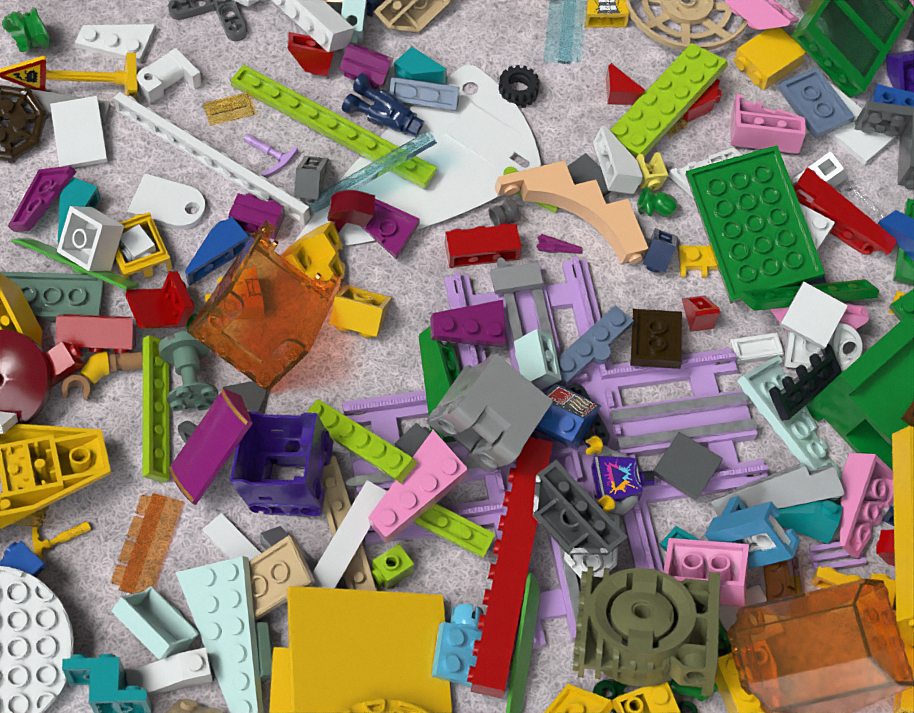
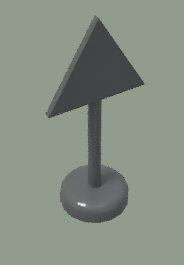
(253, 398)

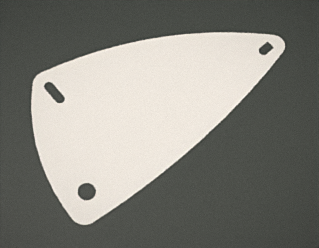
(461, 176)

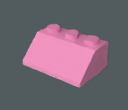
(697, 558)

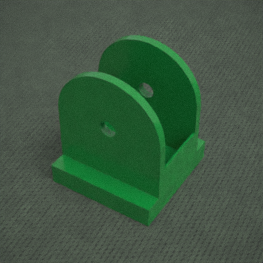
(872, 394)

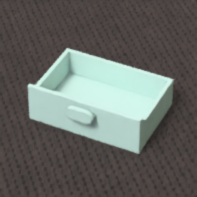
(155, 623)

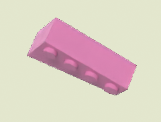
(425, 485)

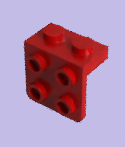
(162, 307)

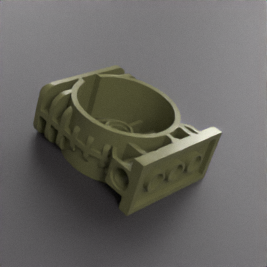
(642, 614)

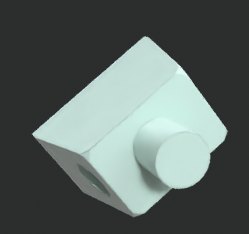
(355, 14)

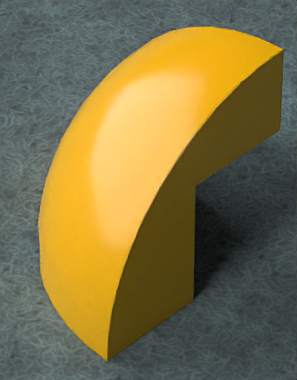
(317, 253)

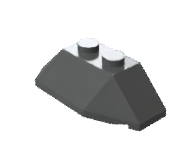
(573, 515)

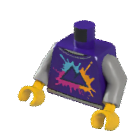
(616, 478)

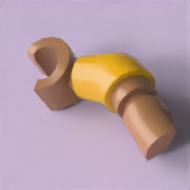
(98, 367)

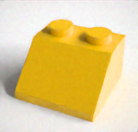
(359, 311)

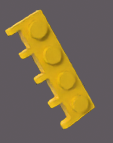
(696, 258)

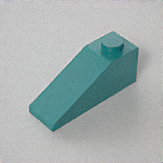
(76, 194)
(812, 519)

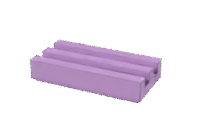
(860, 561)

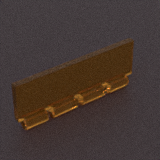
(152, 539)

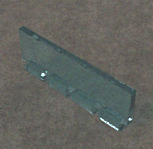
(564, 31)

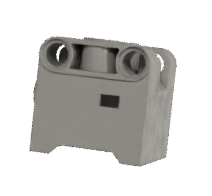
(490, 412)

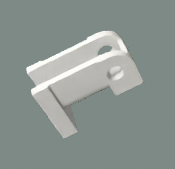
(165, 73)

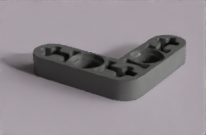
(219, 6)

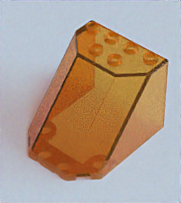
(821, 650)

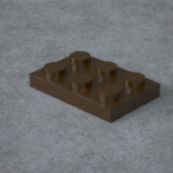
(656, 338)

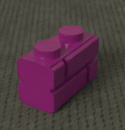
(367, 61)
(253, 212)

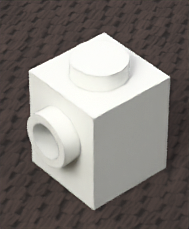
(136, 244)

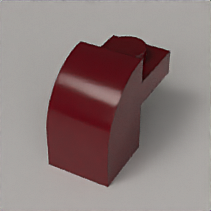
(351, 207)

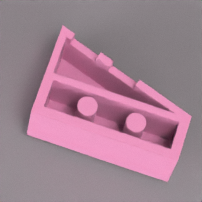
(762, 128)

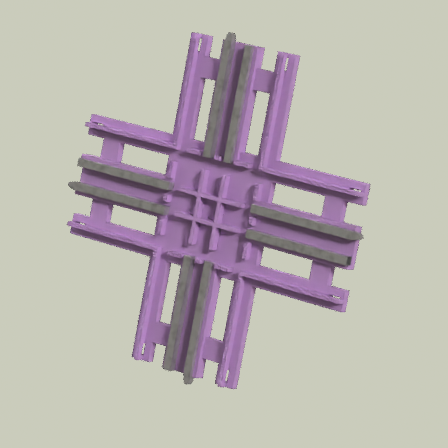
(634, 430)

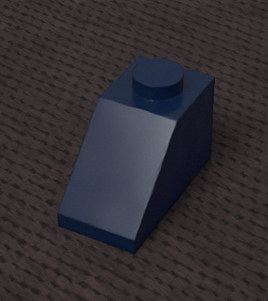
(660, 251)

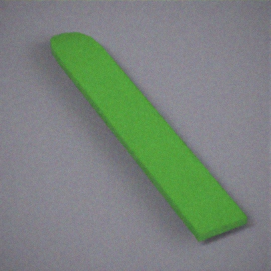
(51, 252)
(524, 643)

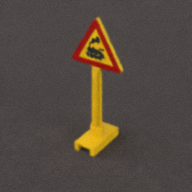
(34, 75)

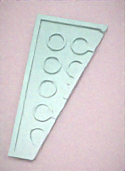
(796, 432)
(224, 616)

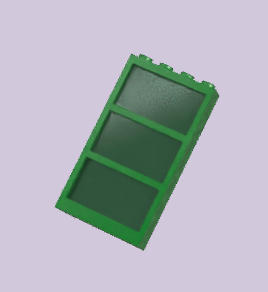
(851, 37)

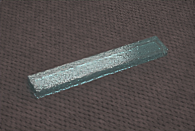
(374, 169)

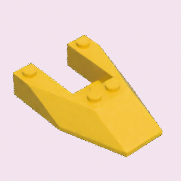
(47, 465)

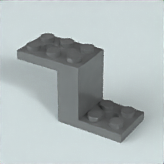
(892, 121)

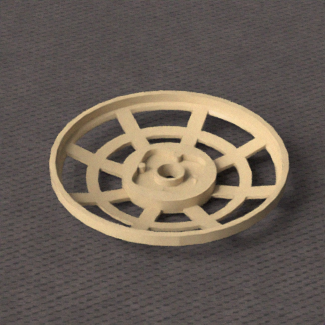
(687, 15)

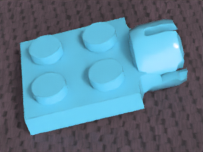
(456, 645)

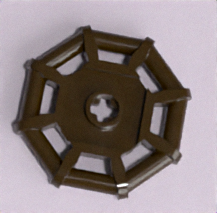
(19, 122)

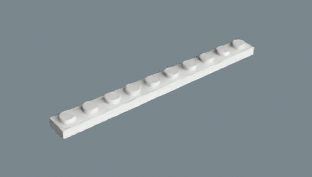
(210, 157)

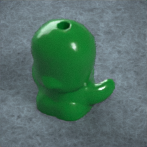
(660, 203)

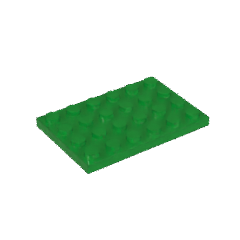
(754, 223)

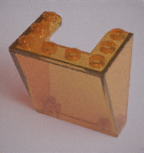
(264, 312)

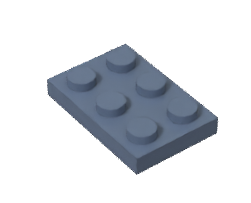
(817, 102)

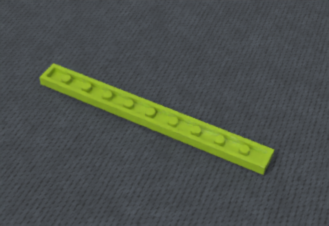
(328, 123)

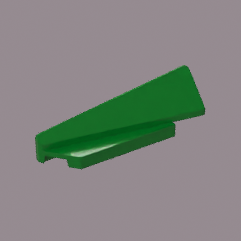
(439, 371)

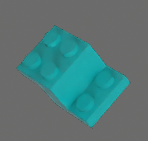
(106, 684)

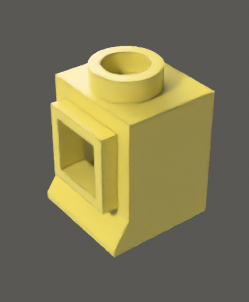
(653, 172)

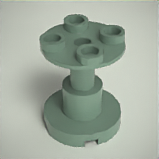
(185, 354)

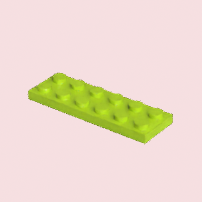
(668, 99)

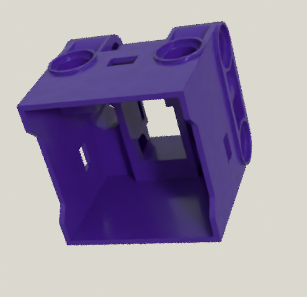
(264, 447)

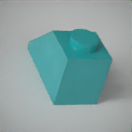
(419, 67)

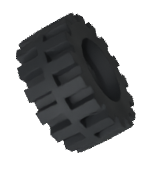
(521, 75)

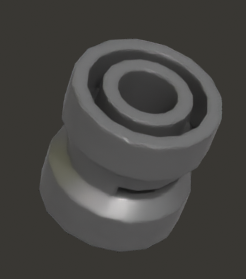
(504, 213)

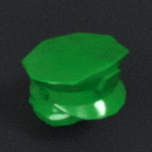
(27, 30)

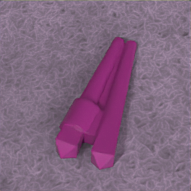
(552, 245)

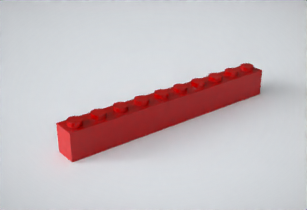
(508, 573)

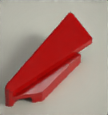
(850, 223)

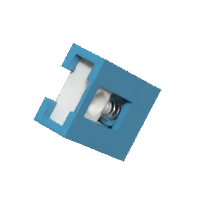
(757, 528)

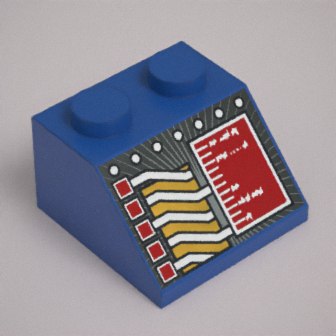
(567, 417)

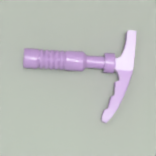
(284, 159)

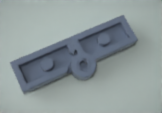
(593, 344)

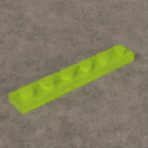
(155, 413)
(364, 443)

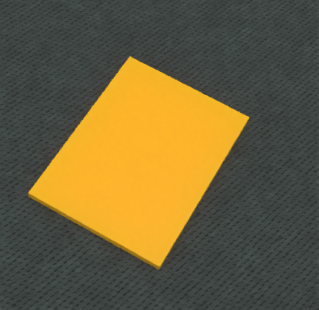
(363, 648)

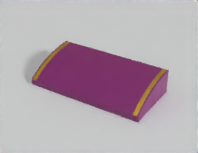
(210, 445)

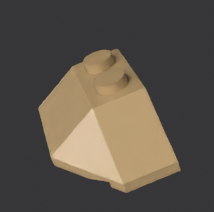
(409, 14)

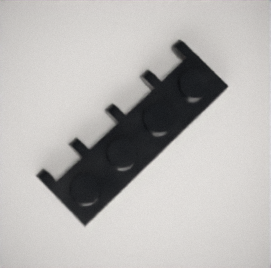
(807, 385)

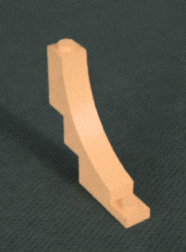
(554, 186)

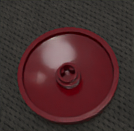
(23, 376)

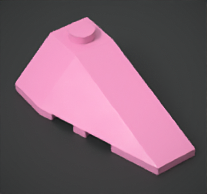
(867, 492)

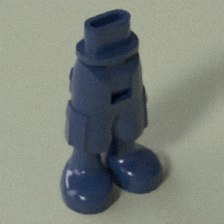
(386, 108)

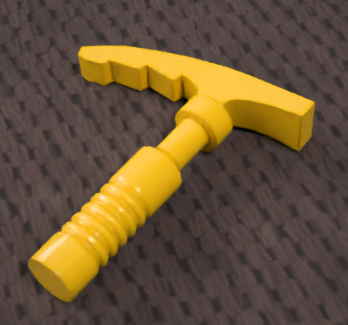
(62, 537)

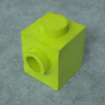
(392, 567)

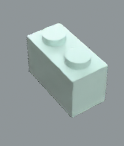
(538, 359)

